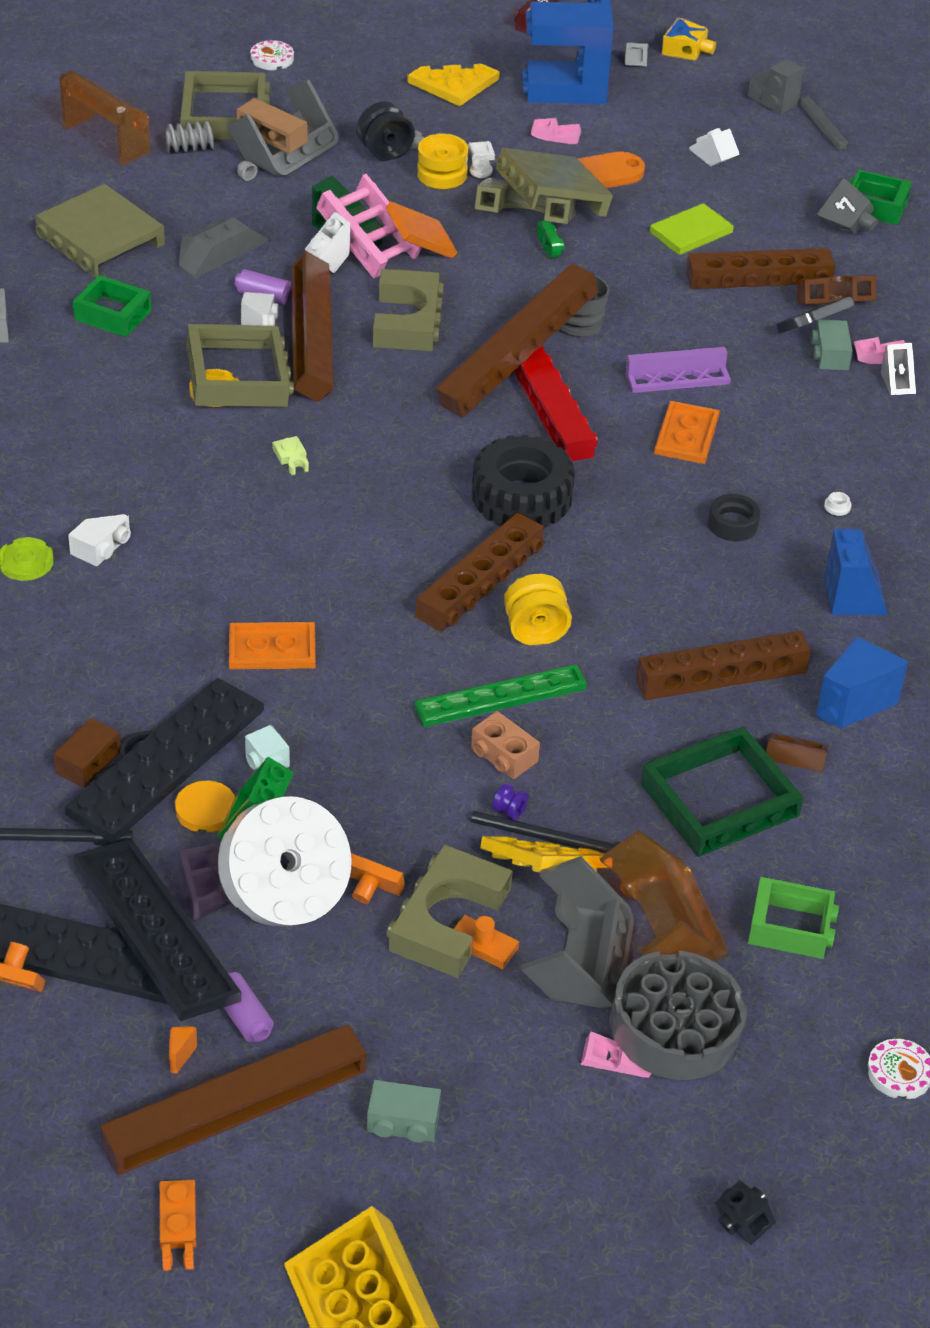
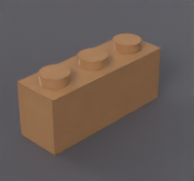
(275, 125)

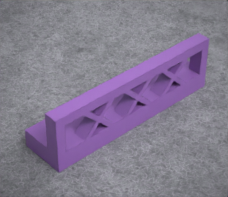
(675, 366)

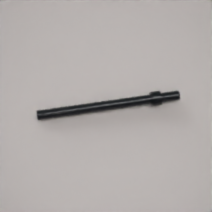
(541, 832)
(71, 835)

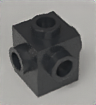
(745, 1212)

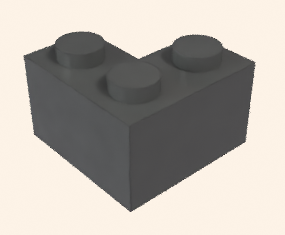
(778, 87)

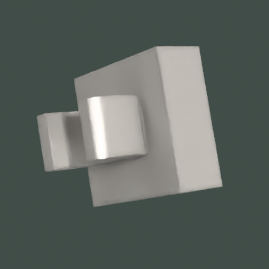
(636, 54)

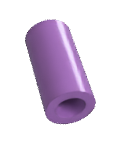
(260, 283)
(249, 1014)

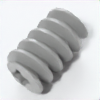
(189, 136)

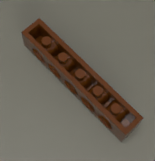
(757, 267)
(479, 572)
(722, 665)

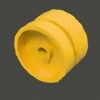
(442, 161)
(537, 609)

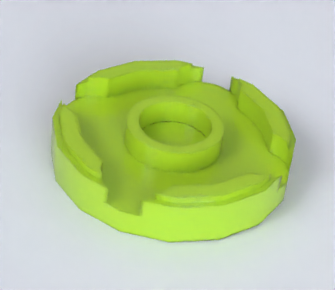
(26, 566)

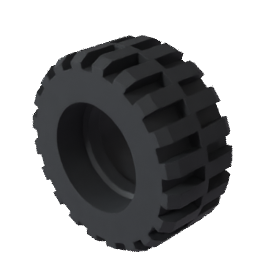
(525, 460)

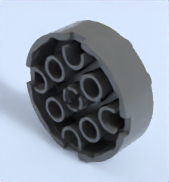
(677, 1015)

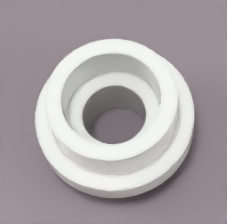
(481, 168)
(838, 504)

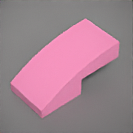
(550, 131)
(871, 350)
(596, 1053)

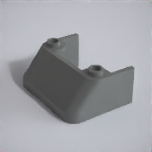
(275, 161)
(596, 939)

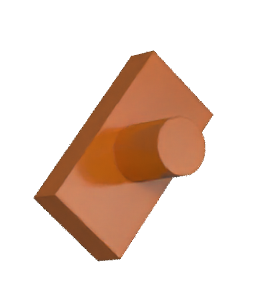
(373, 876)
(487, 942)
(12, 971)

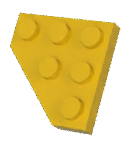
(454, 82)
(538, 854)

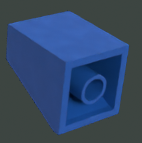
(852, 576)
(861, 684)

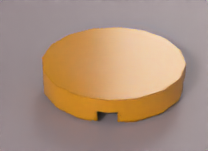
(203, 805)

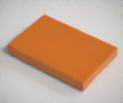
(421, 230)
(687, 432)
(272, 645)

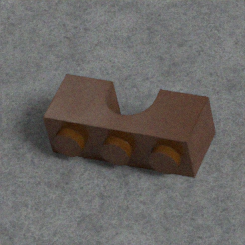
(834, 288)

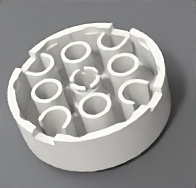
(316, 866)

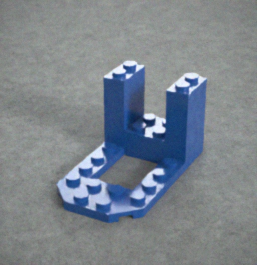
(570, 24)

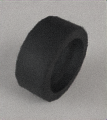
(734, 530)

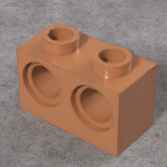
(505, 745)

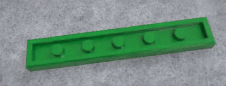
(500, 695)

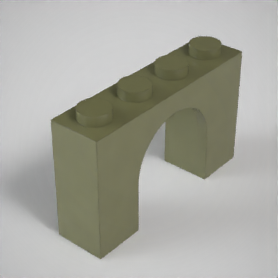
(499, 194)
(413, 330)
(448, 876)

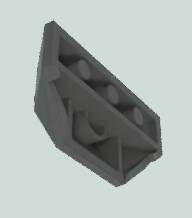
(217, 245)

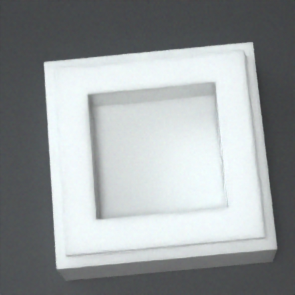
(481, 150)

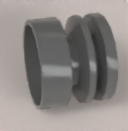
(591, 316)

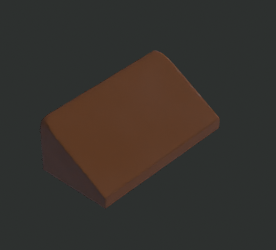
(797, 752)

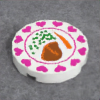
(272, 54)
(899, 1068)

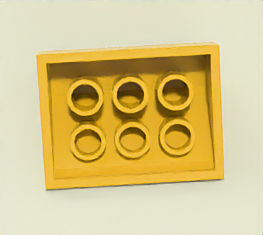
(359, 1278)

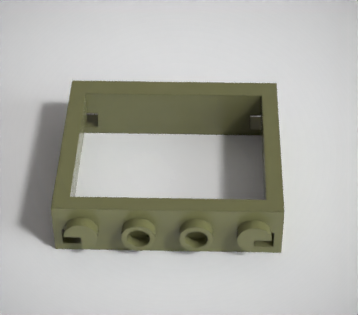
(220, 82)
(238, 392)

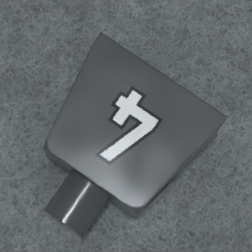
(848, 209)

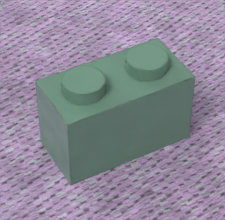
(832, 344)
(403, 1111)

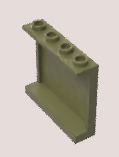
(552, 175)
(97, 227)

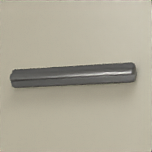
(824, 123)

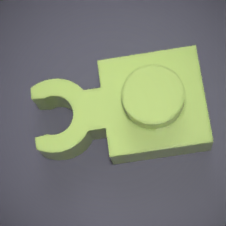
(291, 452)

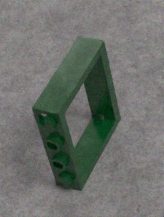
(734, 827)

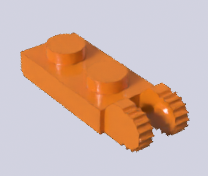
(177, 1221)

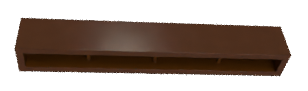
(312, 327)
(517, 340)
(232, 1099)

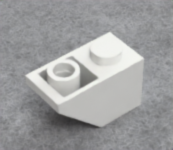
(715, 147)
(332, 242)
(258, 309)
(99, 537)

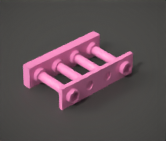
(360, 242)

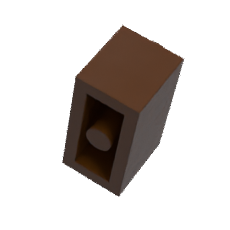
(87, 752)

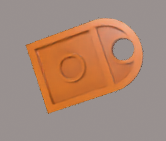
(615, 168)

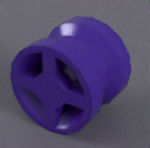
(510, 801)

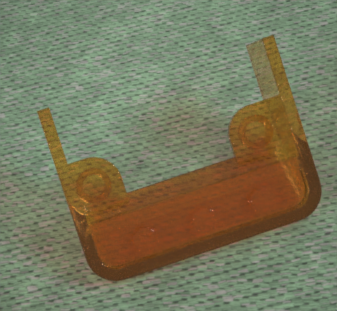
(85, 96)
(667, 896)

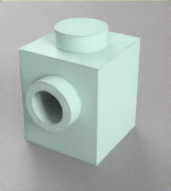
(266, 744)

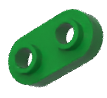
(549, 239)

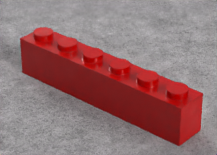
(556, 406)

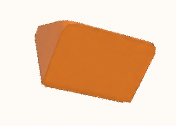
(182, 1044)

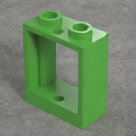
(797, 898)

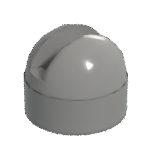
(244, 173)

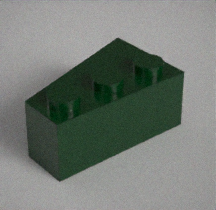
(339, 191)

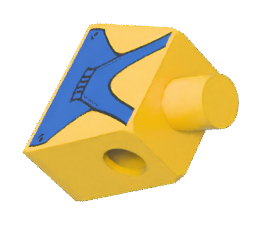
(687, 40)

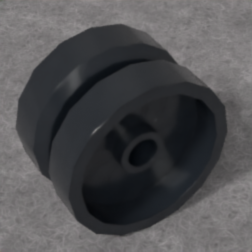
(385, 131)

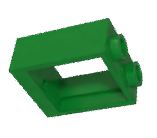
(887, 188)
(122, 323)
(266, 783)

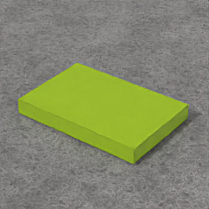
(691, 229)

